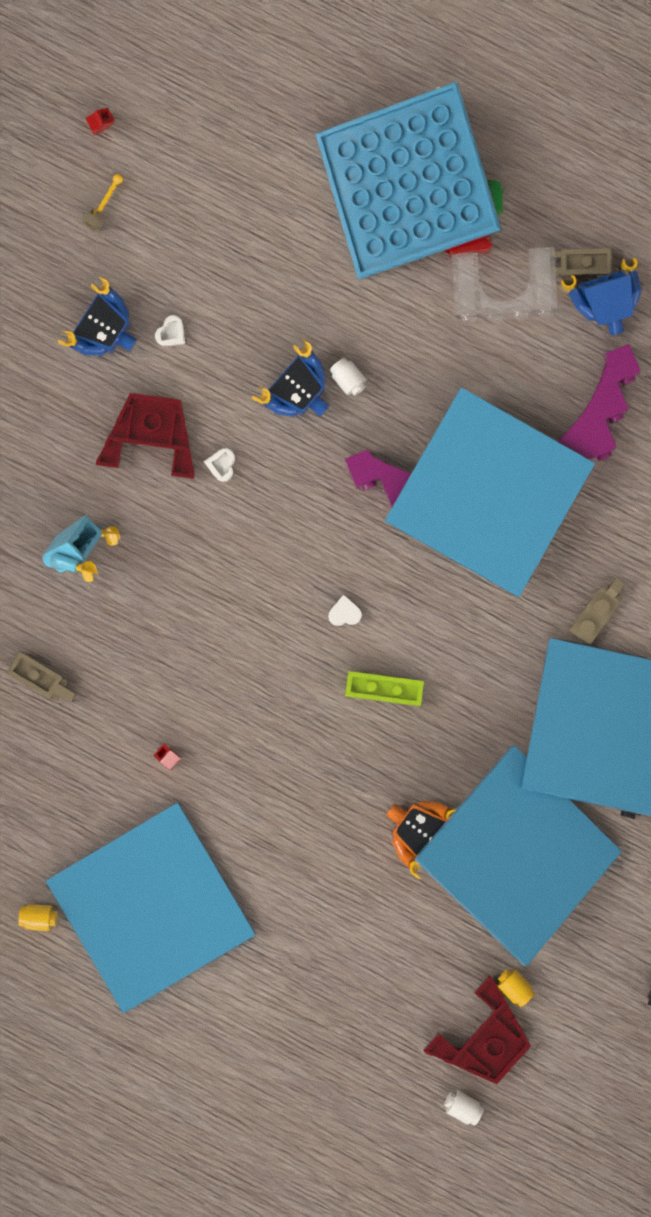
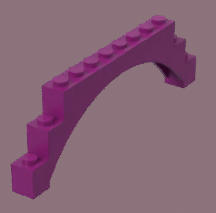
(587, 436)

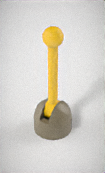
(94, 218)

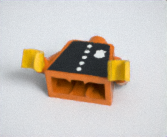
(416, 829)

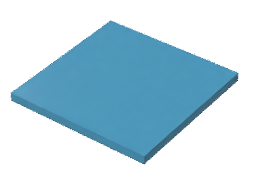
(408, 181)
(489, 492)
(592, 728)
(517, 858)
(150, 907)

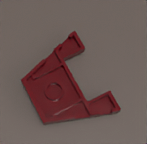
(151, 423)
(493, 1046)

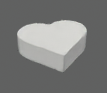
(171, 332)
(221, 464)
(344, 612)

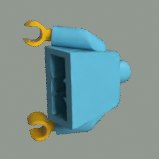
(75, 544)

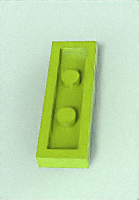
(384, 688)

